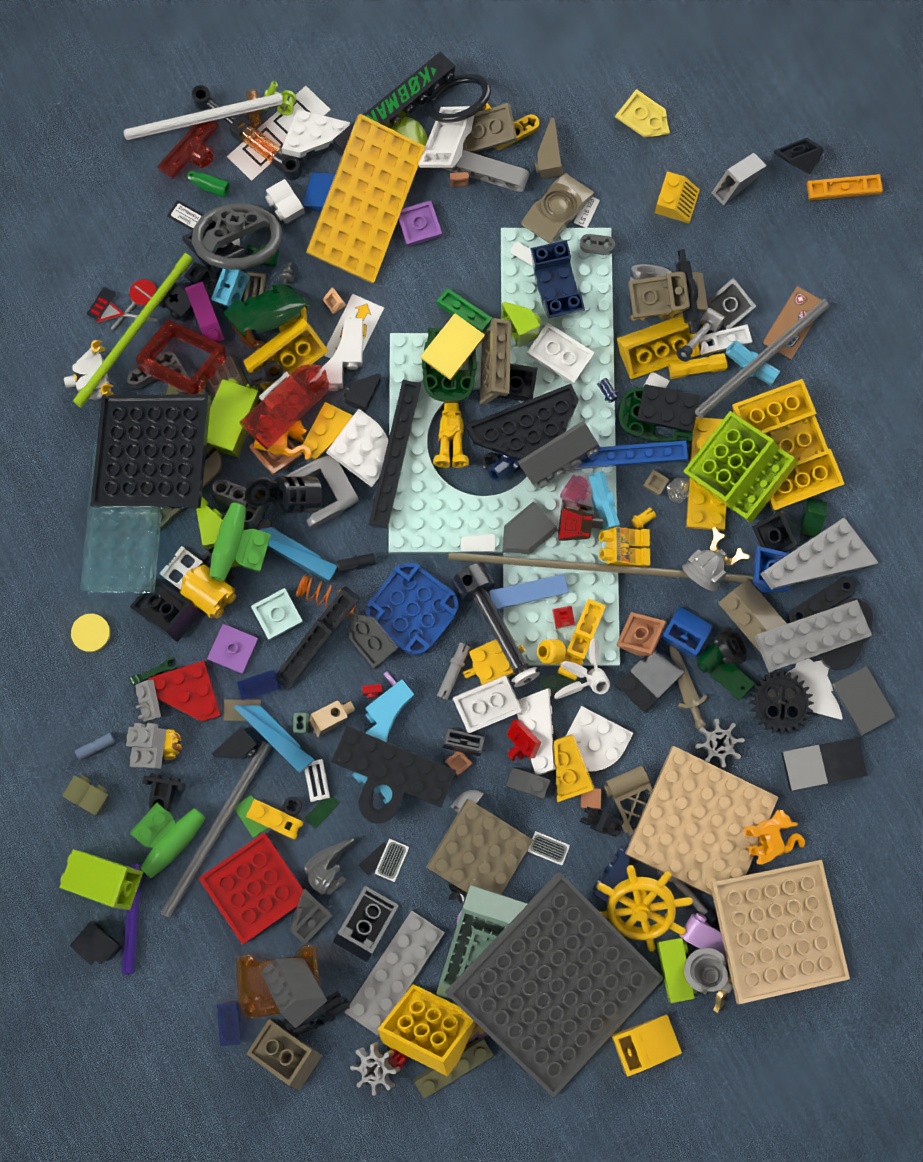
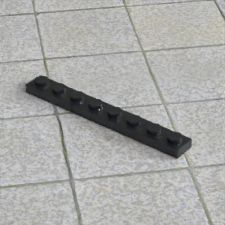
(395, 454)

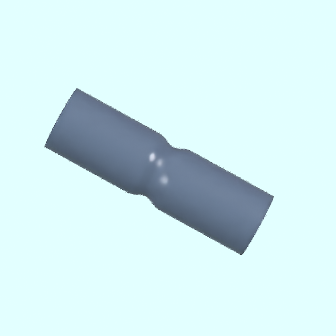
(91, 748)

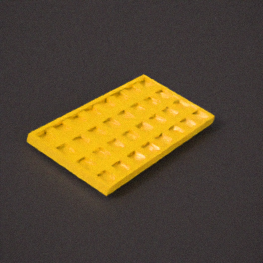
(365, 199)

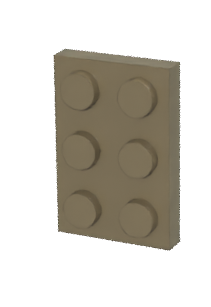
(491, 129)

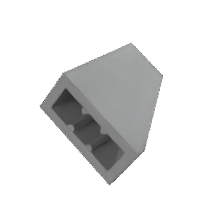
(738, 178)

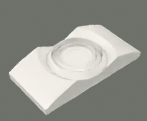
(446, 141)

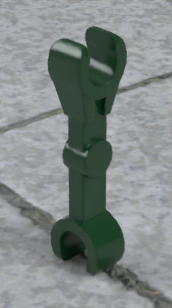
(136, 679)

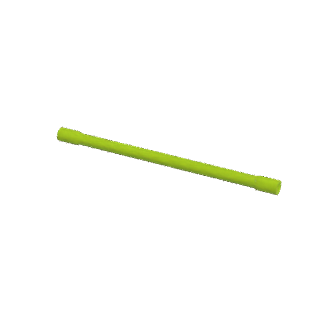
(85, 393)

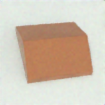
(273, 462)
(641, 634)

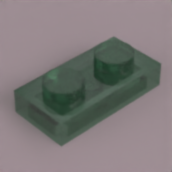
(556, 682)

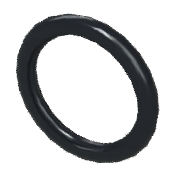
(469, 112)

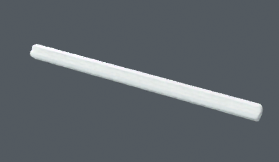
(203, 116)

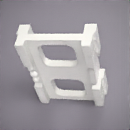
(176, 564)

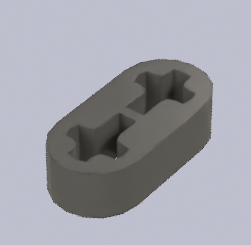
(597, 244)

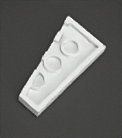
(537, 718)

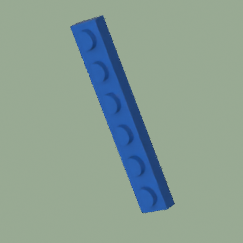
(637, 454)

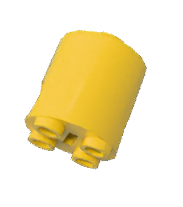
(206, 592)

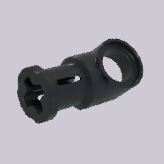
(263, 375)

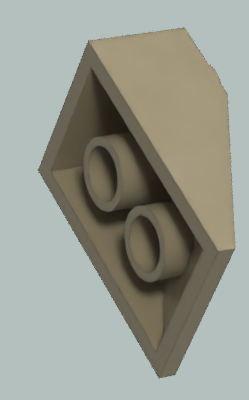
(284, 1055)

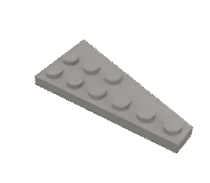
(825, 555)

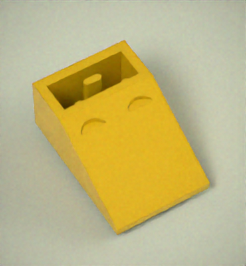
(646, 1045)

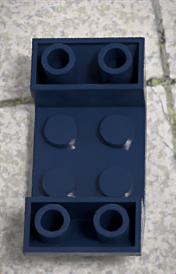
(556, 279)

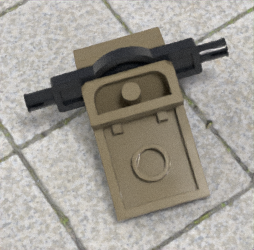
(673, 294)

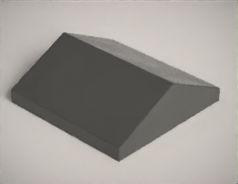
(731, 303)

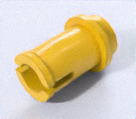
(643, 518)

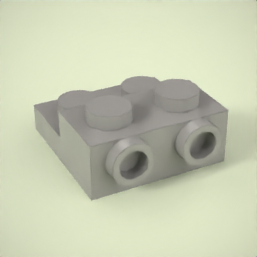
(146, 745)

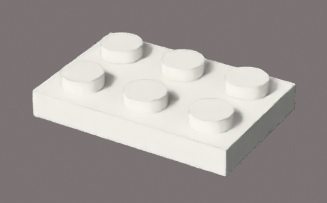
(560, 353)
(487, 704)

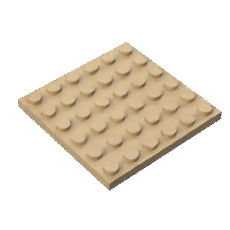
(699, 821)
(779, 931)

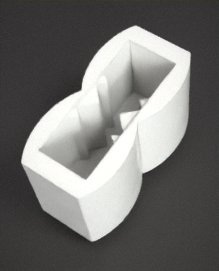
(285, 201)

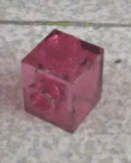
(575, 489)

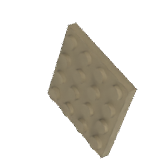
(479, 850)

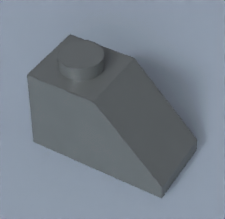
(528, 783)

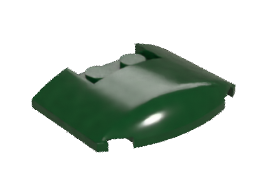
(266, 310)

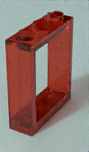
(154, 347)

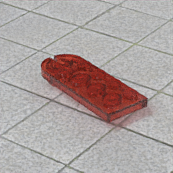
(286, 405)

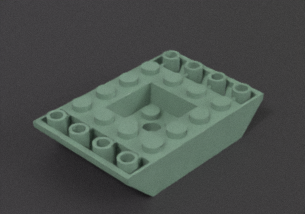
(480, 922)

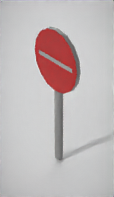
(140, 294)

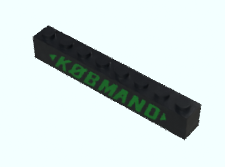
(405, 97)

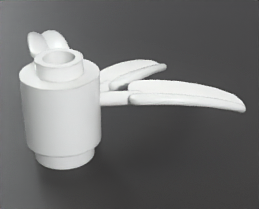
(595, 678)

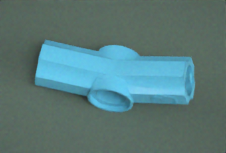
(743, 357)
(603, 500)

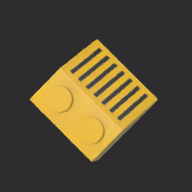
(677, 198)

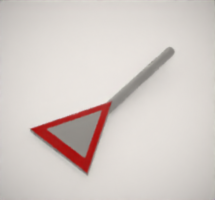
(113, 312)

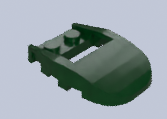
(442, 388)
(628, 420)

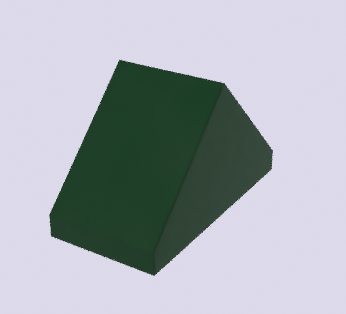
(813, 517)

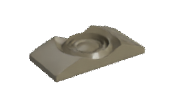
(557, 208)

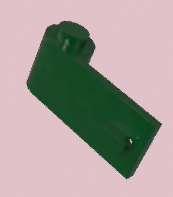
(727, 675)

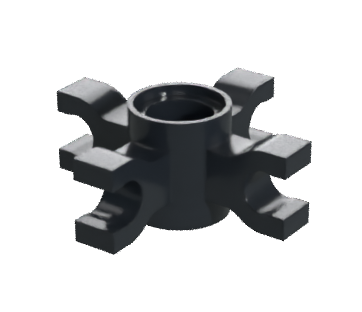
(601, 821)

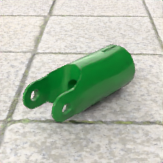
(210, 183)

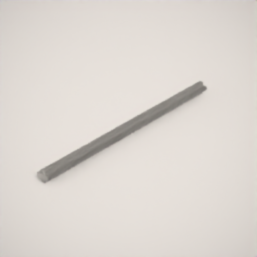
(762, 358)
(217, 827)

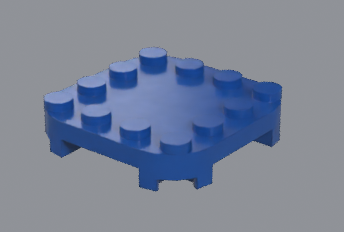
(413, 608)

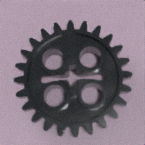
(798, 703)

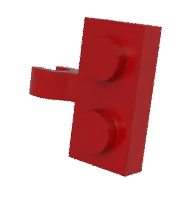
(524, 741)

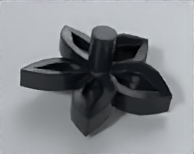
(457, 893)

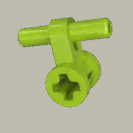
(289, 104)

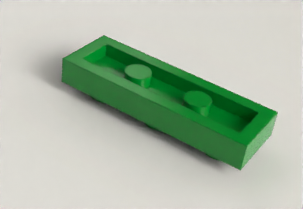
(457, 305)

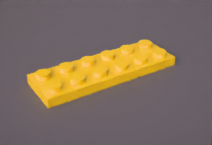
(703, 509)

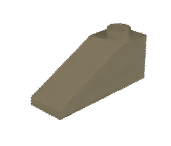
(549, 156)

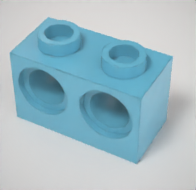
(230, 287)

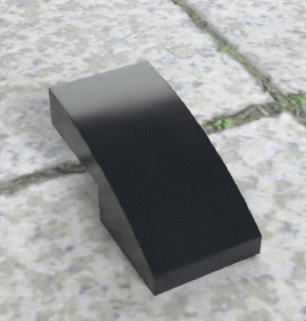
(199, 274)

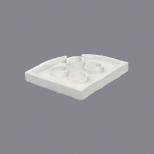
(361, 447)
(598, 739)

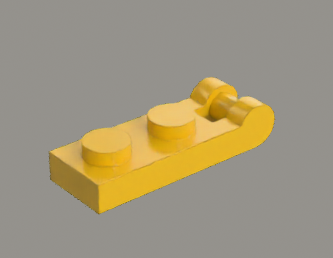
(274, 819)

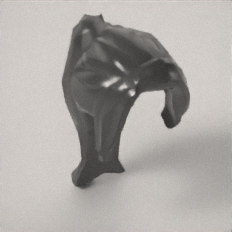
(321, 867)

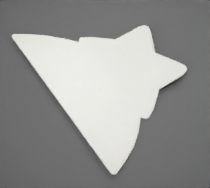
(820, 686)

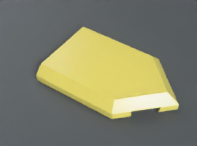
(644, 116)

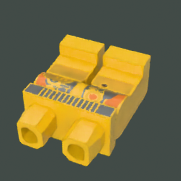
(625, 547)

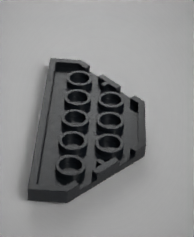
(526, 425)

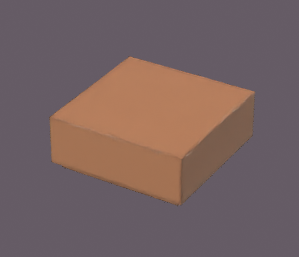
(459, 179)
(458, 762)
(591, 799)

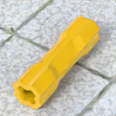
(696, 366)

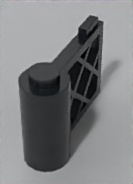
(228, 251)

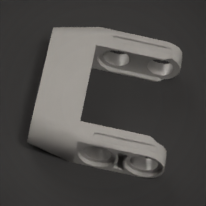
(338, 484)

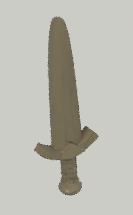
(687, 690)

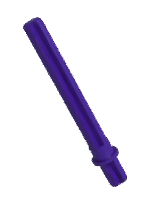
(131, 931)

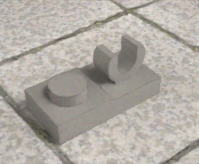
(147, 701)

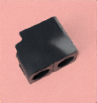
(95, 944)

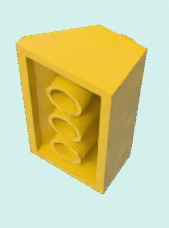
(654, 346)
(291, 348)

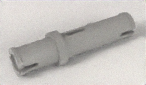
(457, 663)

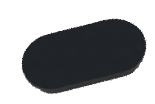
(846, 656)

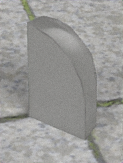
(473, 795)

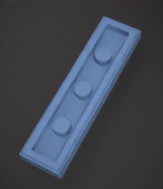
(529, 591)

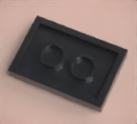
(668, 408)

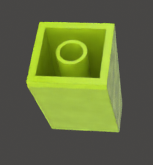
(226, 411)
(101, 880)

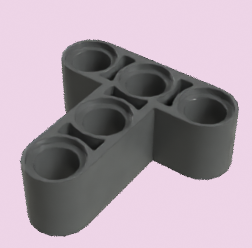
(234, 491)

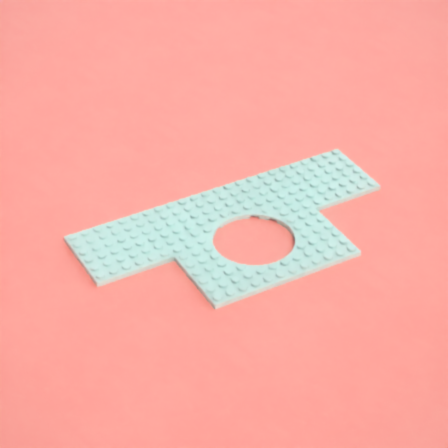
(435, 516)

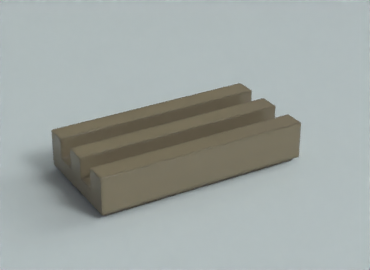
(262, 285)

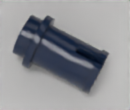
(608, 391)

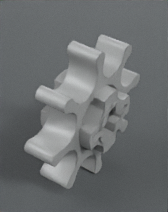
(712, 738)
(369, 1064)

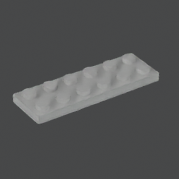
(812, 636)
(394, 971)

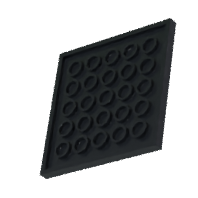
(151, 451)

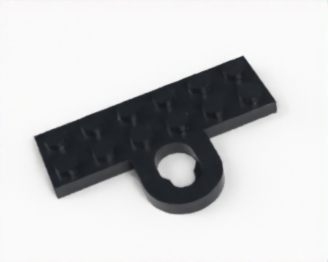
(392, 767)

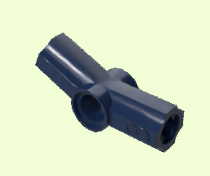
(503, 467)

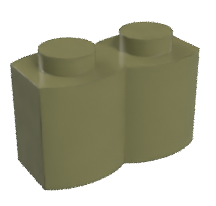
(86, 795)

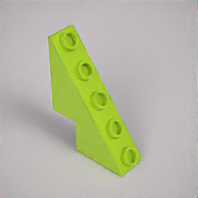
(209, 525)

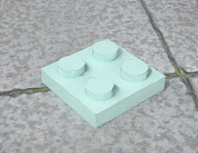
(276, 614)

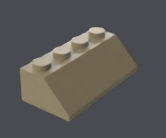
(751, 611)

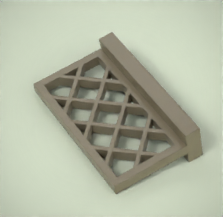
(495, 361)

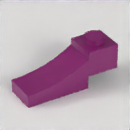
(204, 312)

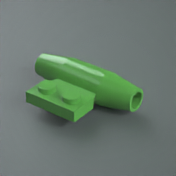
(237, 544)
(165, 836)

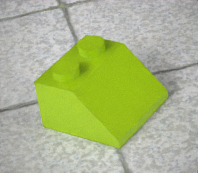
(524, 323)

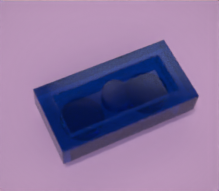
(258, 685)
(228, 1024)

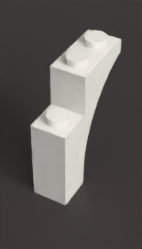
(348, 354)

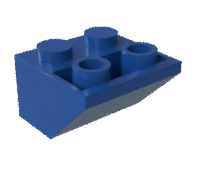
(686, 632)

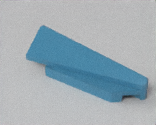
(299, 555)
(276, 736)

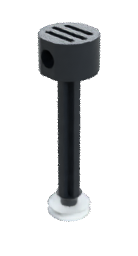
(474, 584)

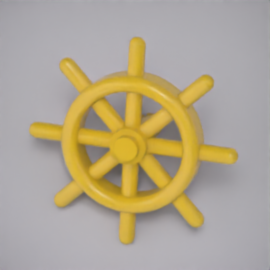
(642, 907)

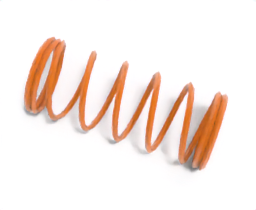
(302, 589)

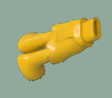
(451, 428)

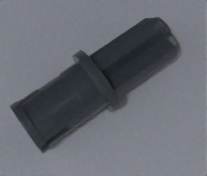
(356, 562)

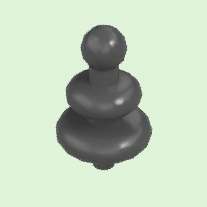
(287, 274)

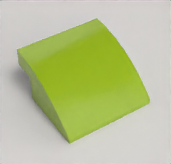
(740, 466)

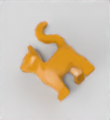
(280, 446)
(770, 837)

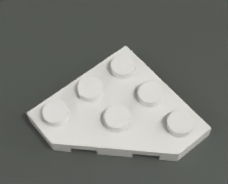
(311, 133)

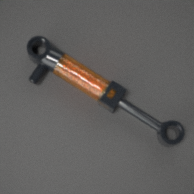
(244, 131)

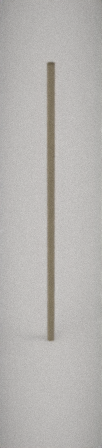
(584, 566)

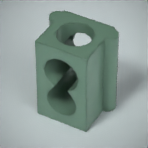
(305, 721)

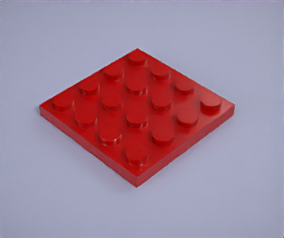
(253, 888)

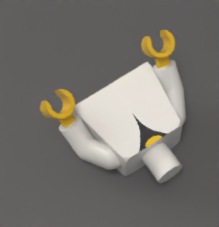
(85, 369)

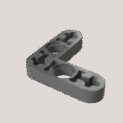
(143, 381)

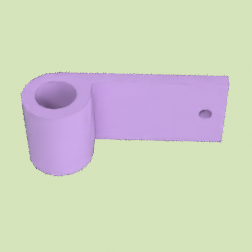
(702, 934)

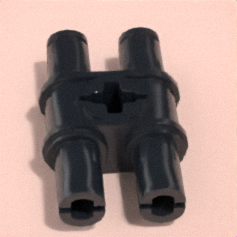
(322, 1015)

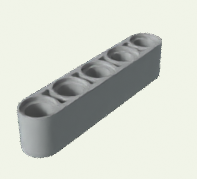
(491, 171)

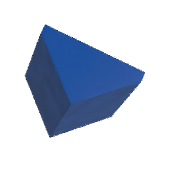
(763, 560)

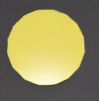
(90, 632)

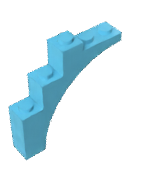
(384, 712)

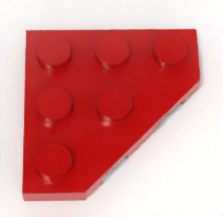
(188, 691)

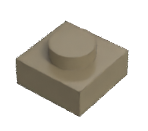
(655, 483)

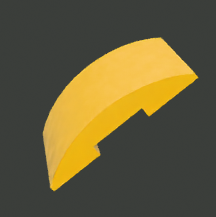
(790, 420)

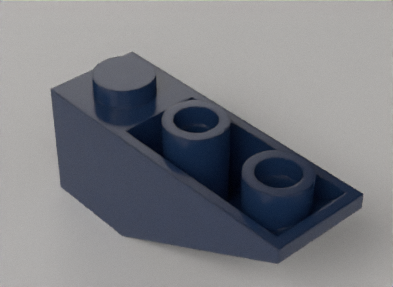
(615, 873)

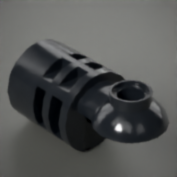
(288, 494)

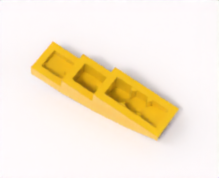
(582, 635)

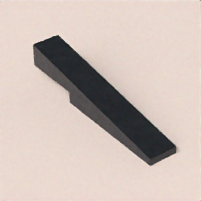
(317, 637)

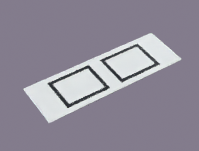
(276, 130)

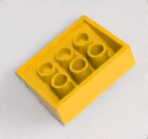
(427, 1029)

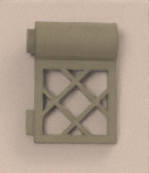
(623, 787)

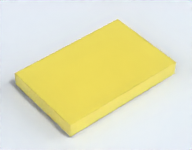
(452, 346)

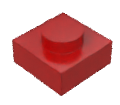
(372, 691)

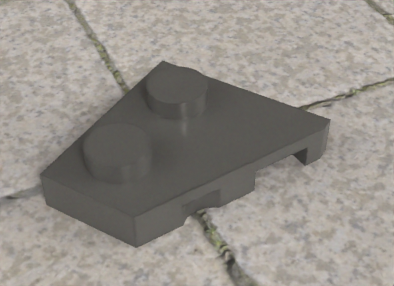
(308, 917)

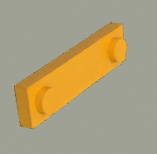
(844, 187)

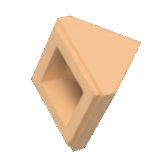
(334, 301)

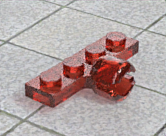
(190, 149)

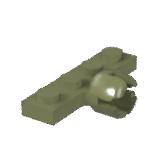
(472, 1056)

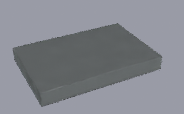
(863, 700)

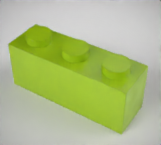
(672, 962)

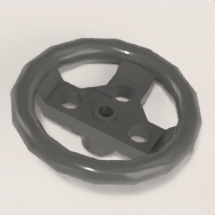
(232, 228)

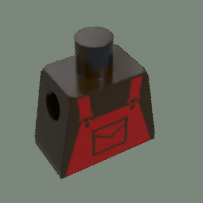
(577, 521)

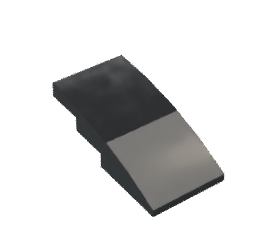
(824, 764)

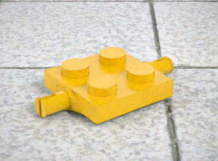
(489, 662)

